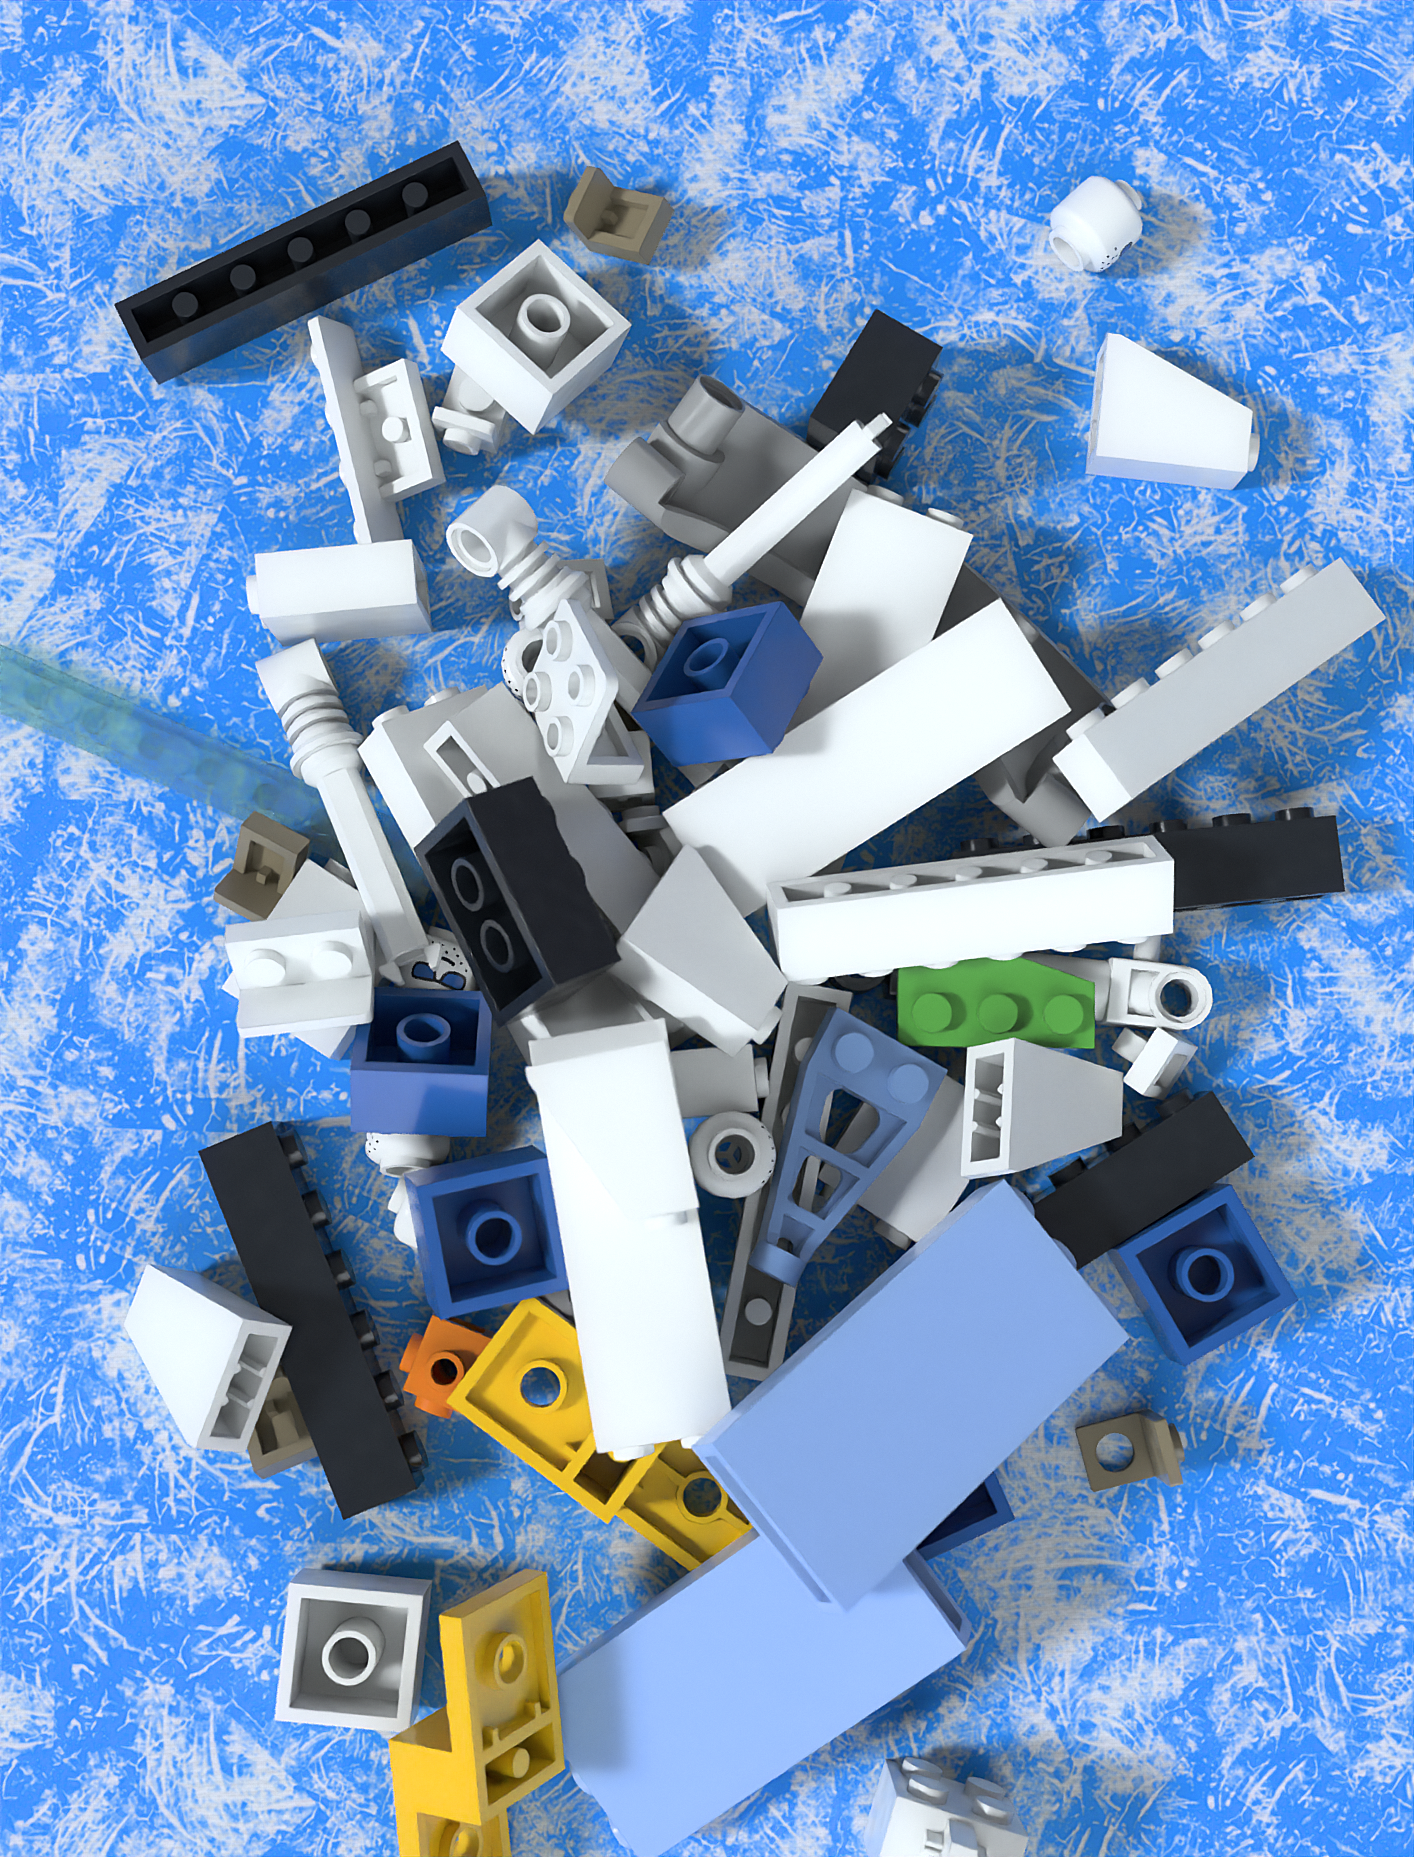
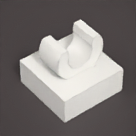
(1156, 1059)

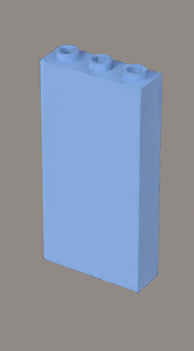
(911, 1396)
(737, 1684)

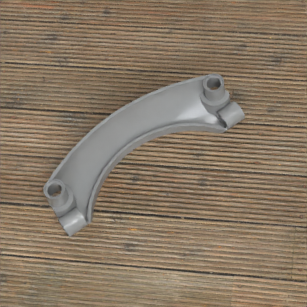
(725, 459)

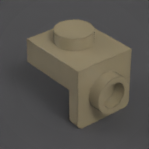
(616, 219)
(263, 867)
(280, 1433)

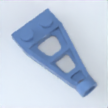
(873, 1069)

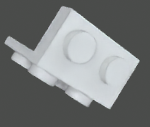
(574, 705)

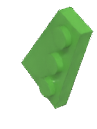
(993, 1002)

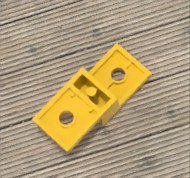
(562, 1445)
(495, 1733)

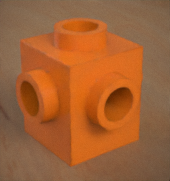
(422, 1359)

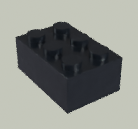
(516, 900)

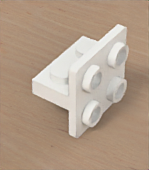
(303, 972)

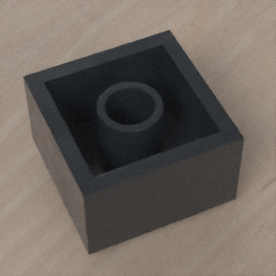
(884, 372)

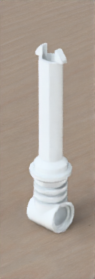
(498, 538)
(704, 583)
(328, 759)

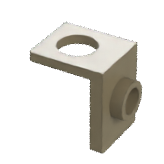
(1154, 1445)

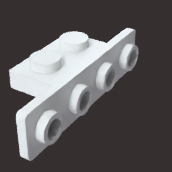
(378, 429)

